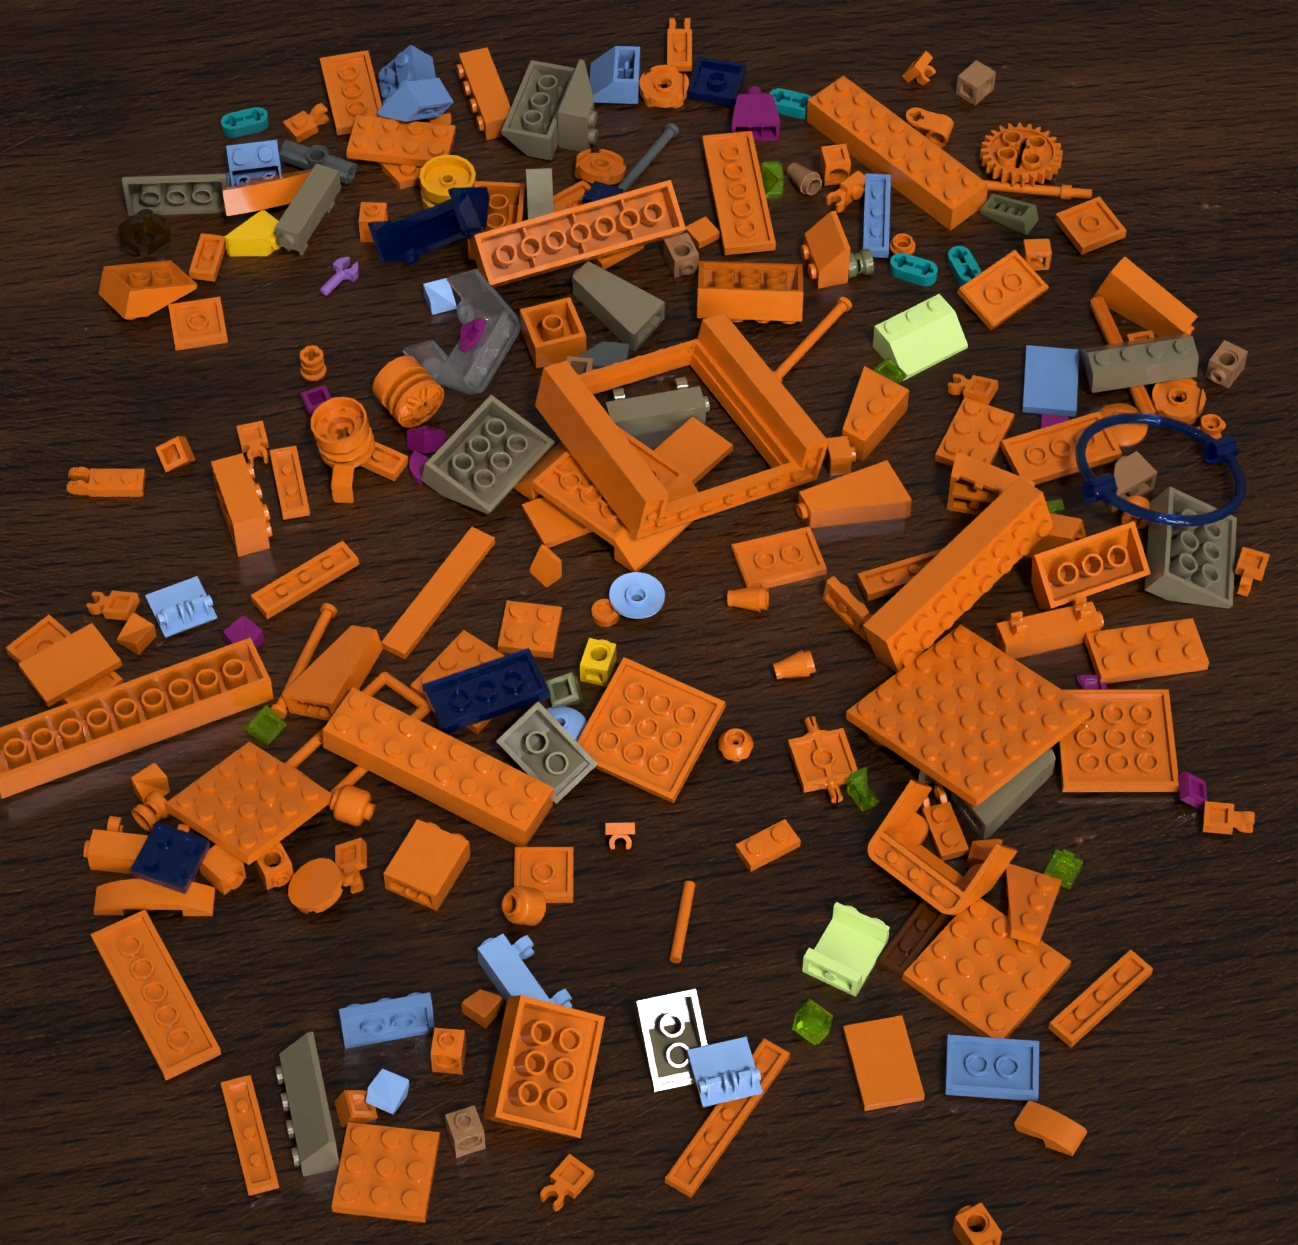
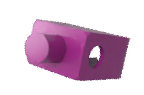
(757, 114)

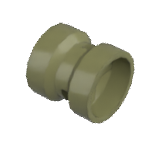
(861, 263)

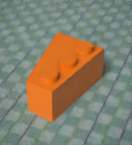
(873, 411)
(976, 484)

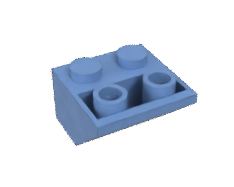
(408, 65)
(616, 76)
(417, 100)
(253, 160)

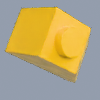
(253, 237)

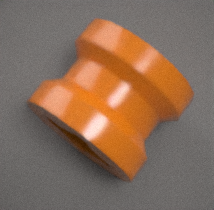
(1140, 501)

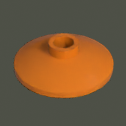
(1125, 434)

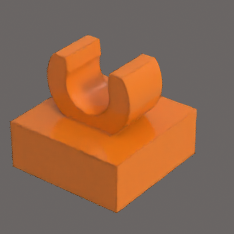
(919, 68)
(620, 830)

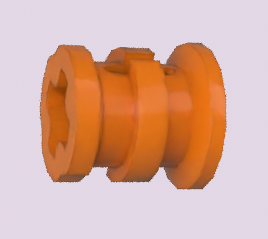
(312, 363)

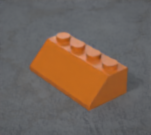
(1088, 566)

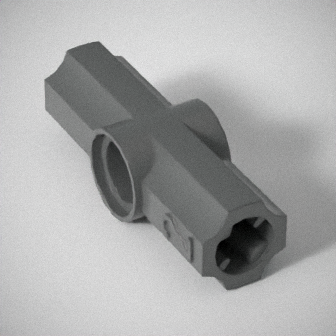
(307, 157)

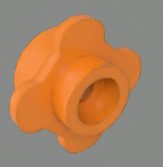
(1212, 425)

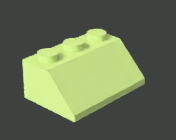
(920, 336)

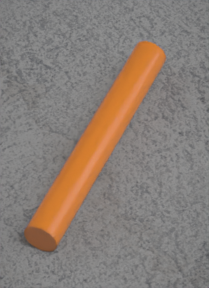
(682, 922)

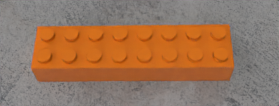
(895, 148)
(578, 234)
(959, 575)
(438, 767)

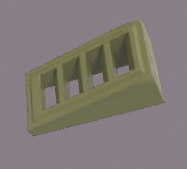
(1022, 222)

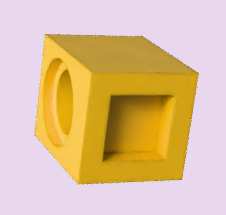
(598, 671)

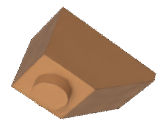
(1133, 477)

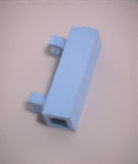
(509, 973)

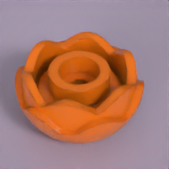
(735, 752)

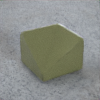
(564, 690)

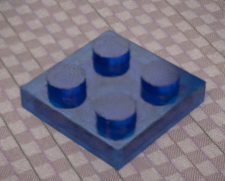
(716, 81)
(170, 857)

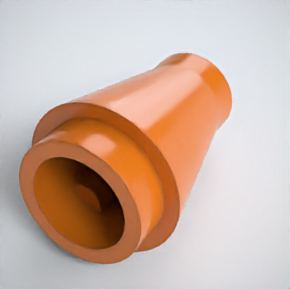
(750, 598)
(795, 666)

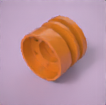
(408, 391)
(342, 432)

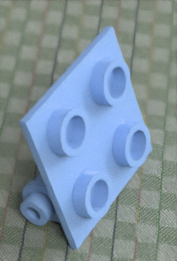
(181, 606)
(725, 1072)

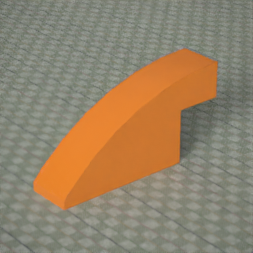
(263, 192)

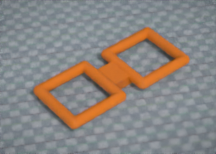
(382, 679)

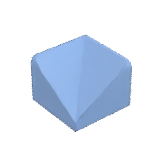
(439, 296)
(387, 1091)

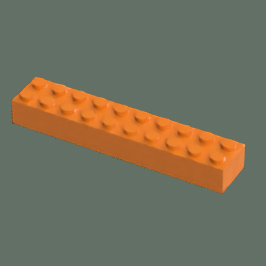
(131, 716)

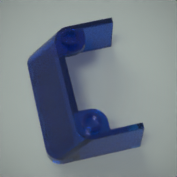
(433, 227)

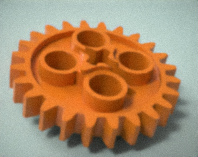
(1039, 158)

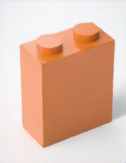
(427, 864)

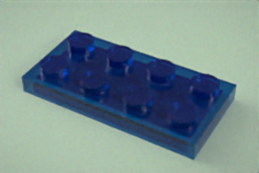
(486, 691)

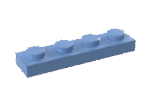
(877, 214)

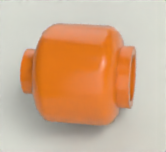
(352, 805)
(524, 906)

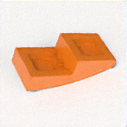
(1052, 1127)

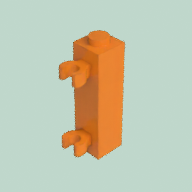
(1048, 629)
(114, 849)

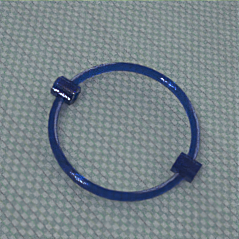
(1104, 486)

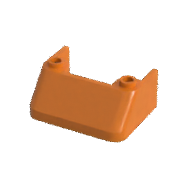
(899, 851)

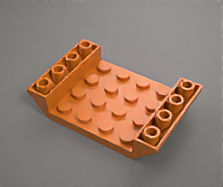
(568, 487)

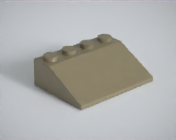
(486, 457)
(1191, 561)

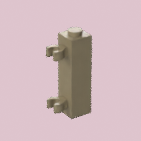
(308, 208)
(658, 410)

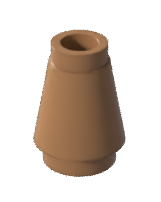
(805, 179)

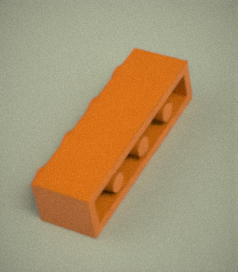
(485, 91)

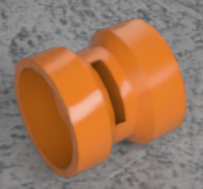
(150, 811)

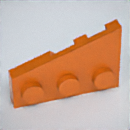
(1029, 902)

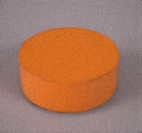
(603, 613)

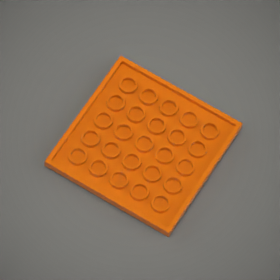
(968, 715)

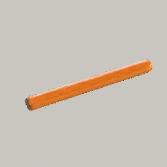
(1113, 336)

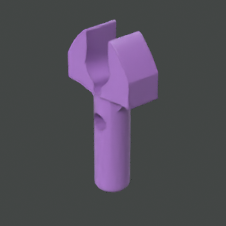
(340, 275)

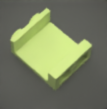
(847, 949)

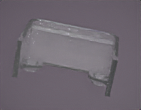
(474, 369)

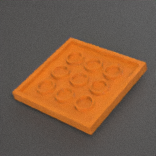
(650, 729)
(1122, 744)
(248, 802)
(985, 973)

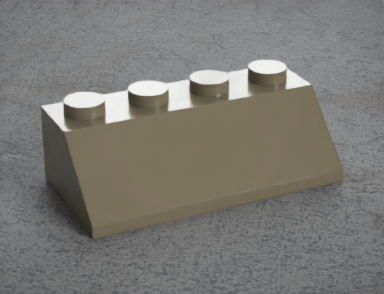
(534, 112)
(176, 193)
(1140, 362)
(308, 1107)

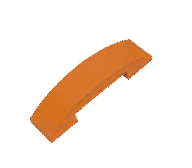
(140, 894)

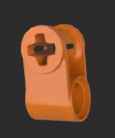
(931, 125)

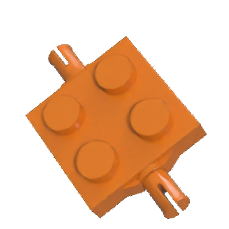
(822, 759)

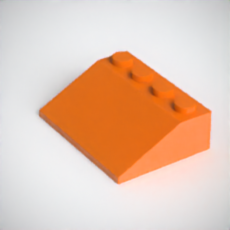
(750, 291)
(543, 1066)

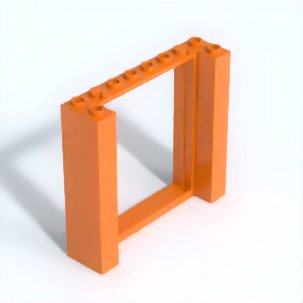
(739, 383)

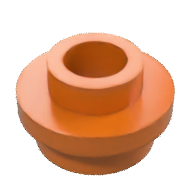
(902, 244)

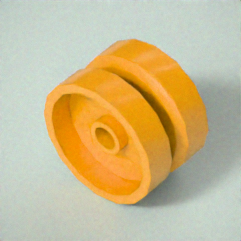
(442, 174)

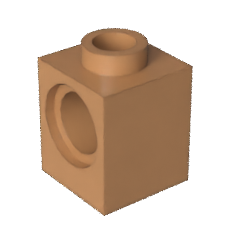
(975, 82)
(681, 255)
(1226, 364)
(465, 1131)

